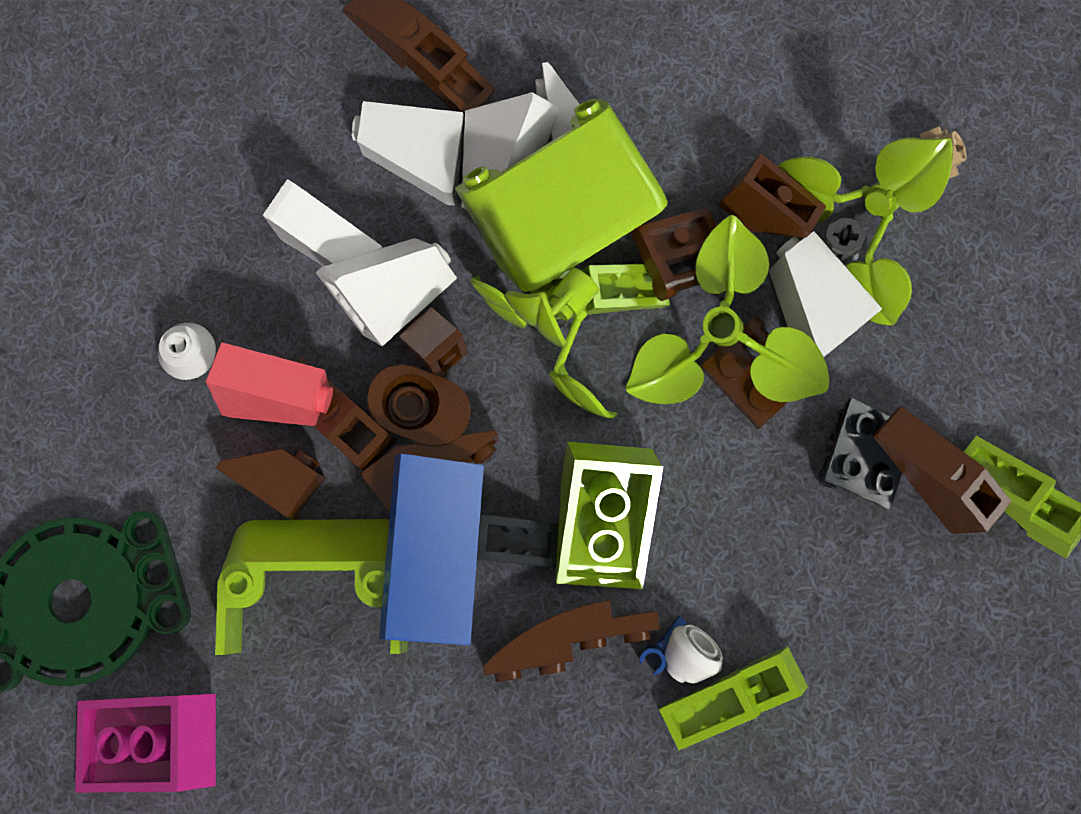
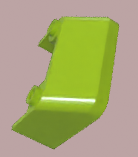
(298, 547)

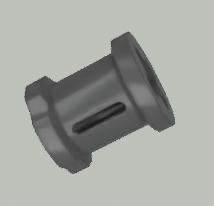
(853, 241)

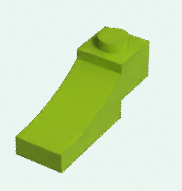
(620, 288)
(1035, 505)
(734, 698)

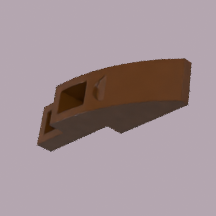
(424, 48)
(549, 642)

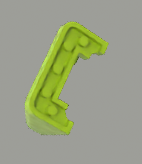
(563, 198)

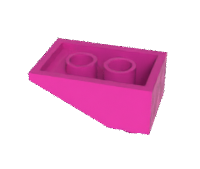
(146, 744)

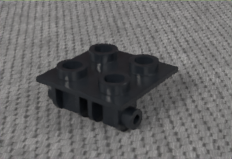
(857, 459)

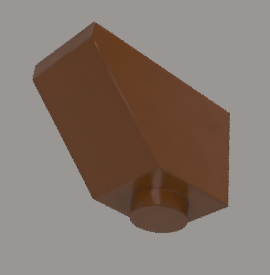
(771, 201)
(434, 342)
(276, 478)

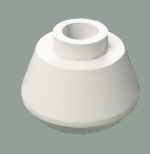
(186, 351)
(692, 655)

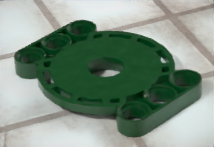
(118, 598)

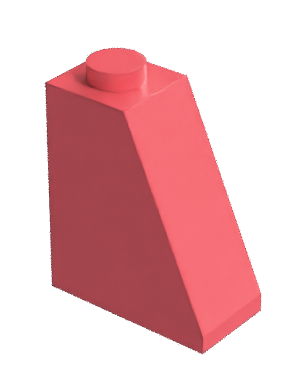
(267, 387)

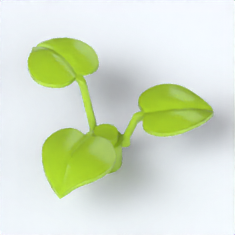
(909, 176)
(565, 301)
(787, 366)

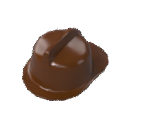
(418, 405)

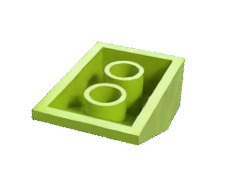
(606, 514)

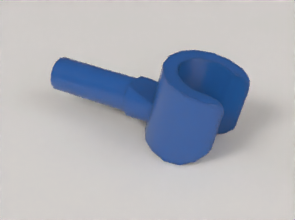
(661, 646)

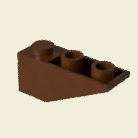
(352, 429)
(466, 448)
(943, 475)

